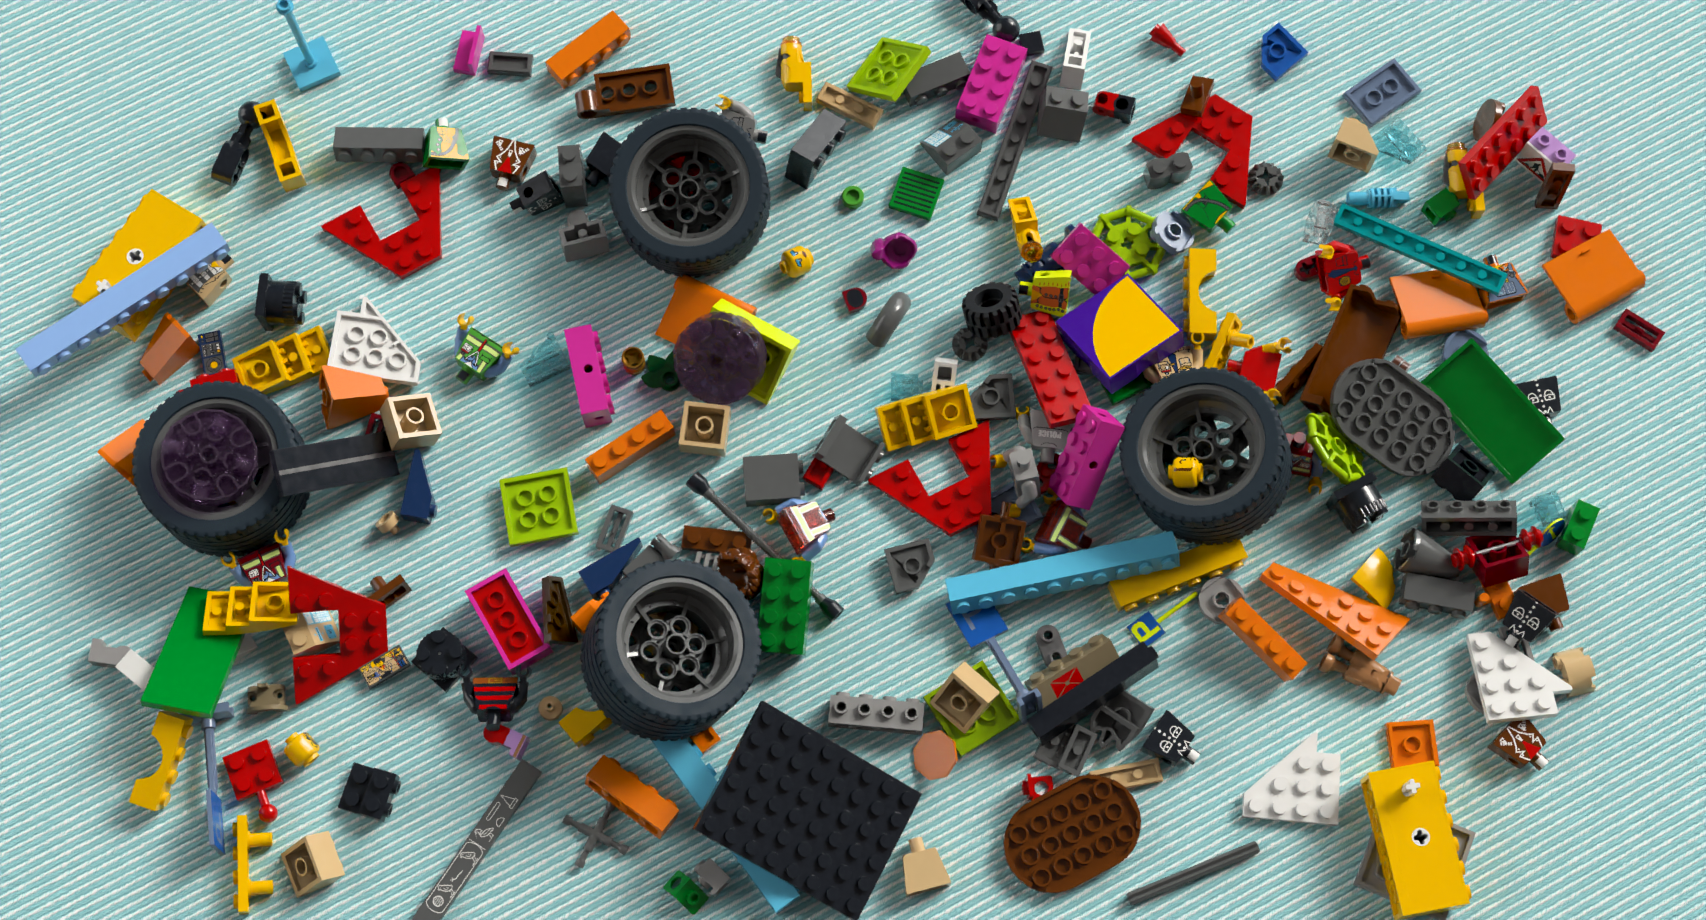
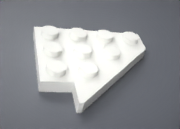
(372, 347)
(1510, 682)
(1298, 788)

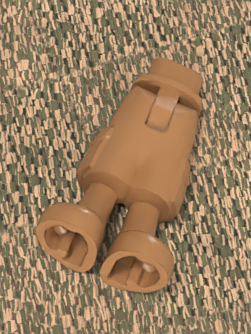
(1361, 668)

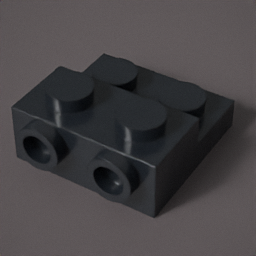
(370, 792)

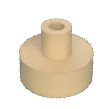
(388, 523)
(550, 713)

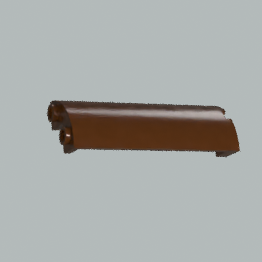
(1358, 333)

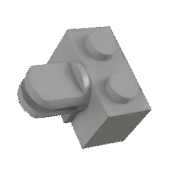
(583, 237)

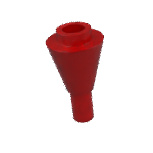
(1163, 37)

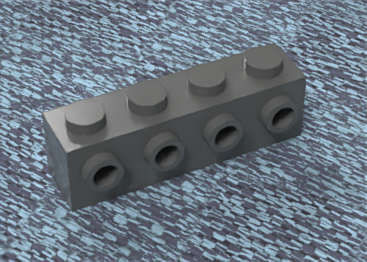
(378, 144)
(1469, 518)

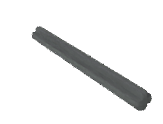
(1192, 873)

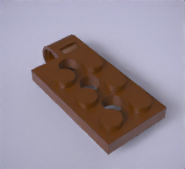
(594, 105)

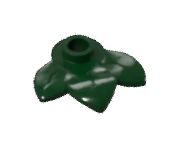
(660, 371)

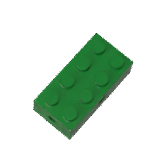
(785, 605)

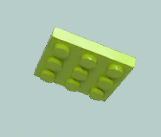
(888, 69)
(538, 507)
(991, 723)

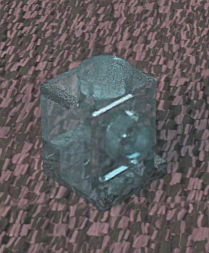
(900, 392)
(1548, 508)

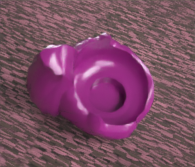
(894, 250)

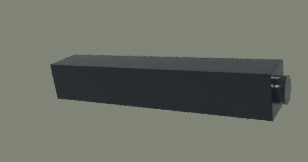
(1093, 692)

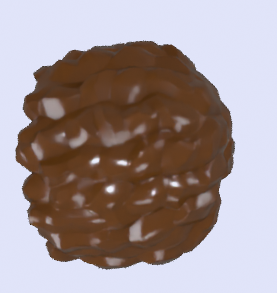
(742, 569)

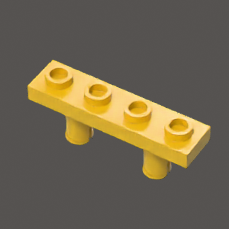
(1226, 339)
(245, 842)

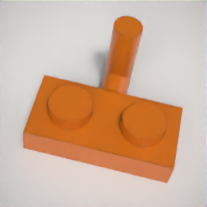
(1498, 596)

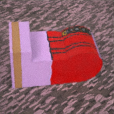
(508, 738)

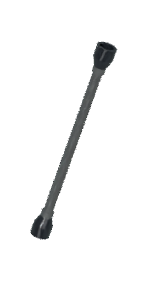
(698, 484)

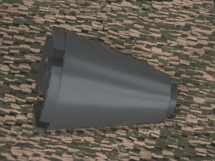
(1424, 557)

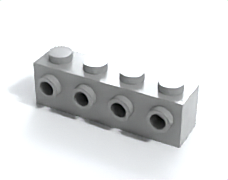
(876, 714)

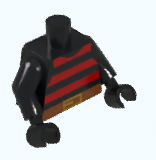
(495, 697)

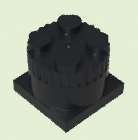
(279, 302)
(1358, 503)
(441, 656)

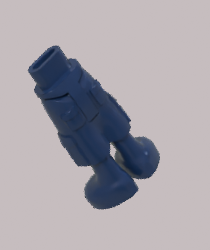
(1046, 263)

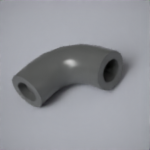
(888, 319)

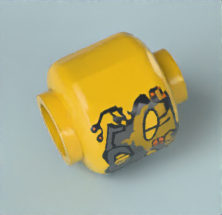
(301, 749)

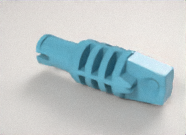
(1378, 197)

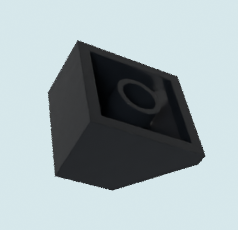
(1462, 474)

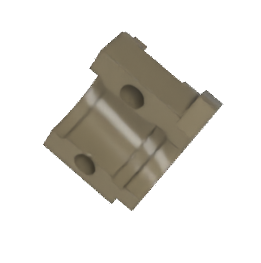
(266, 698)

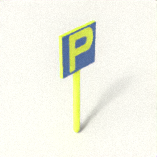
(1148, 629)

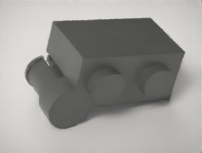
(661, 551)

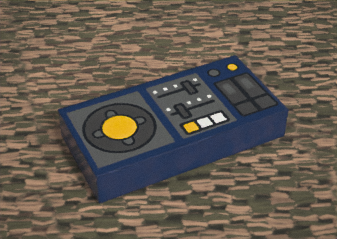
(212, 352)

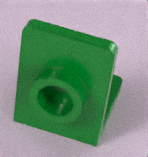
(687, 892)

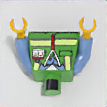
(479, 354)

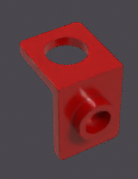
(1028, 785)

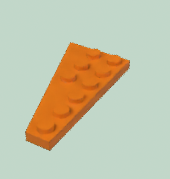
(1350, 617)

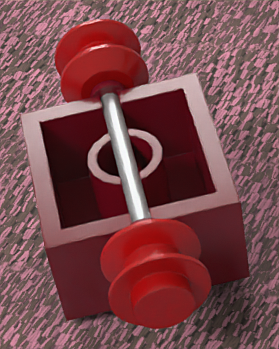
(1498, 557)

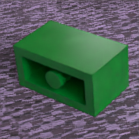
(1577, 527)

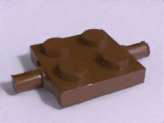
(999, 538)

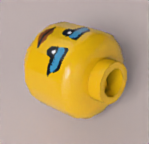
(796, 261)

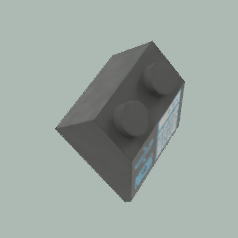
(952, 145)

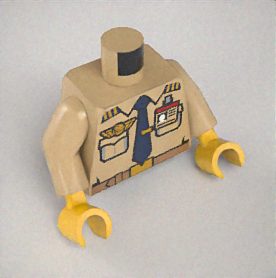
(1179, 360)

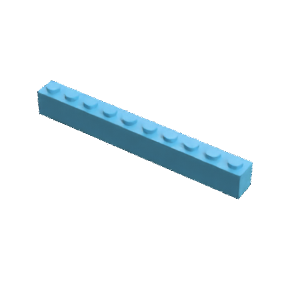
(1062, 572)
(700, 782)

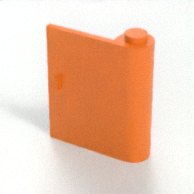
(1594, 276)
(691, 301)
(1436, 304)

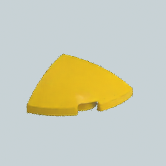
(1376, 579)

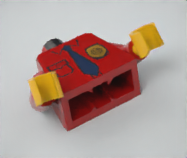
(1338, 269)

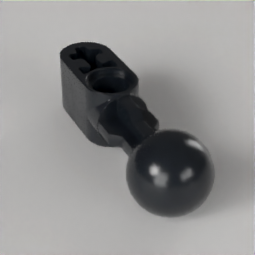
(1003, 26)
(235, 152)

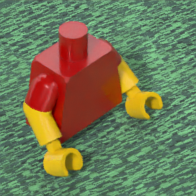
(1262, 366)

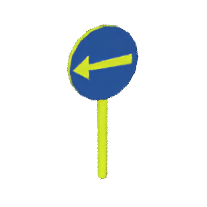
(1550, 533)

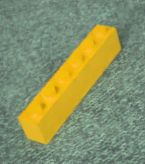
(1194, 566)

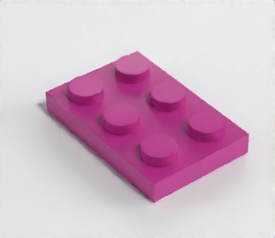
(1089, 259)

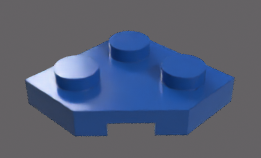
(1280, 52)

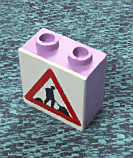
(1541, 152)

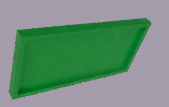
(1493, 411)
(191, 665)

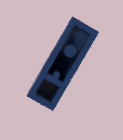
(418, 498)
(608, 571)

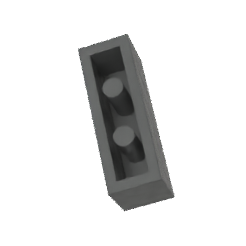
(937, 79)
(1437, 595)

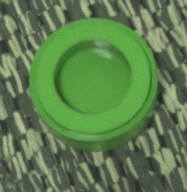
(852, 197)

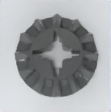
(1259, 185)
(972, 353)

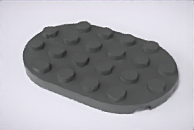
(1392, 417)

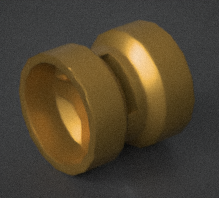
(633, 356)

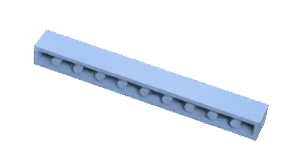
(123, 300)

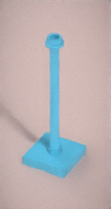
(311, 61)

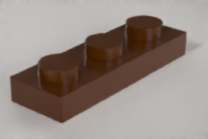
(1555, 185)
(1297, 375)
(712, 539)

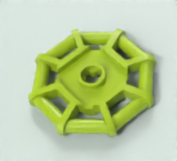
(1133, 233)
(1333, 449)

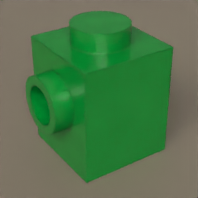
(1441, 207)

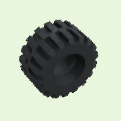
(991, 310)

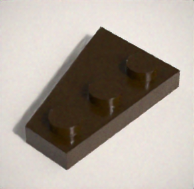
(557, 613)

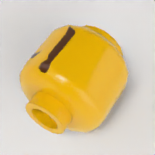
(1186, 472)

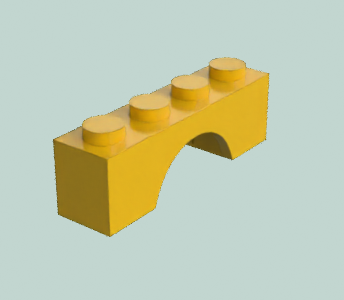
(280, 145)
(1200, 268)
(582, 724)
(171, 732)

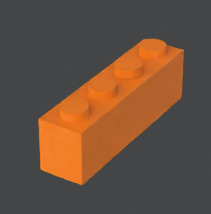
(588, 50)
(630, 446)
(1262, 639)
(632, 796)

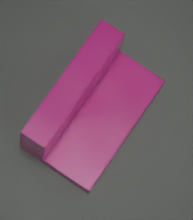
(469, 51)

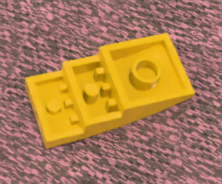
(284, 361)
(926, 417)
(248, 609)

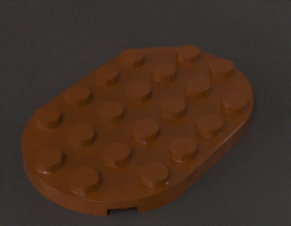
(1072, 834)

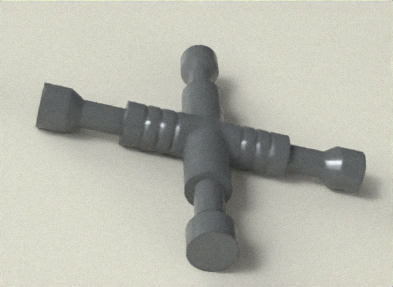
(595, 834)

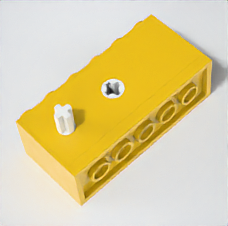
(147, 234)
(1422, 873)

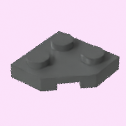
(994, 398)
(909, 564)

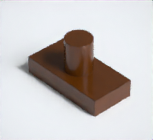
(1197, 96)
(389, 592)

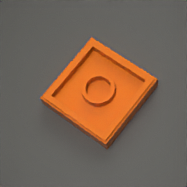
(1411, 742)

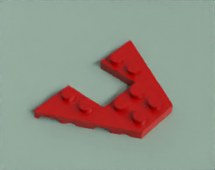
(1222, 126)
(408, 248)
(957, 505)
(361, 631)

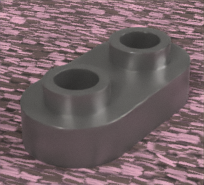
(1051, 646)

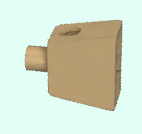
(923, 869)

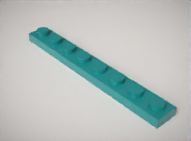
(1420, 249)

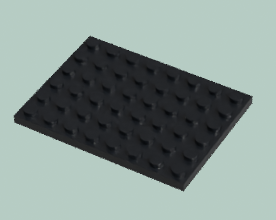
(807, 811)

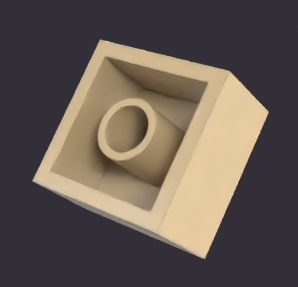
(410, 421)
(704, 428)

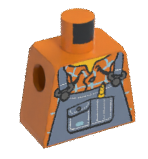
(1512, 290)

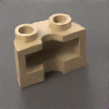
(1575, 670)

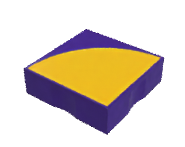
(1120, 333)

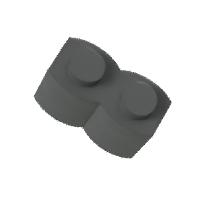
(1170, 170)

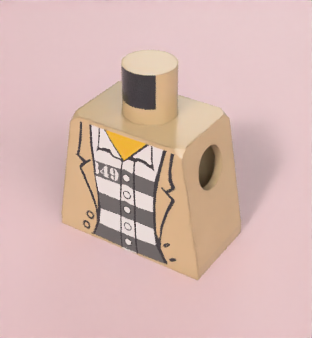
(212, 281)

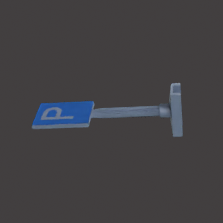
(983, 627)
(214, 803)

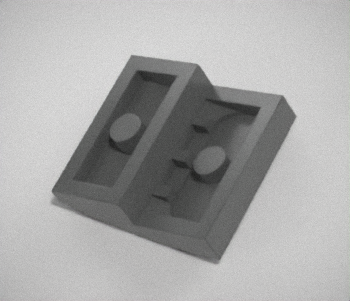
(1067, 750)

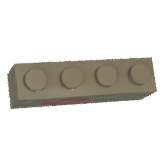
(1072, 669)

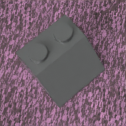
(1062, 113)

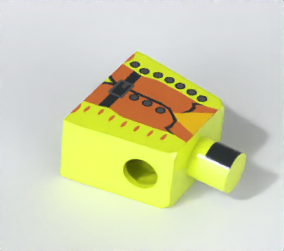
(1048, 291)

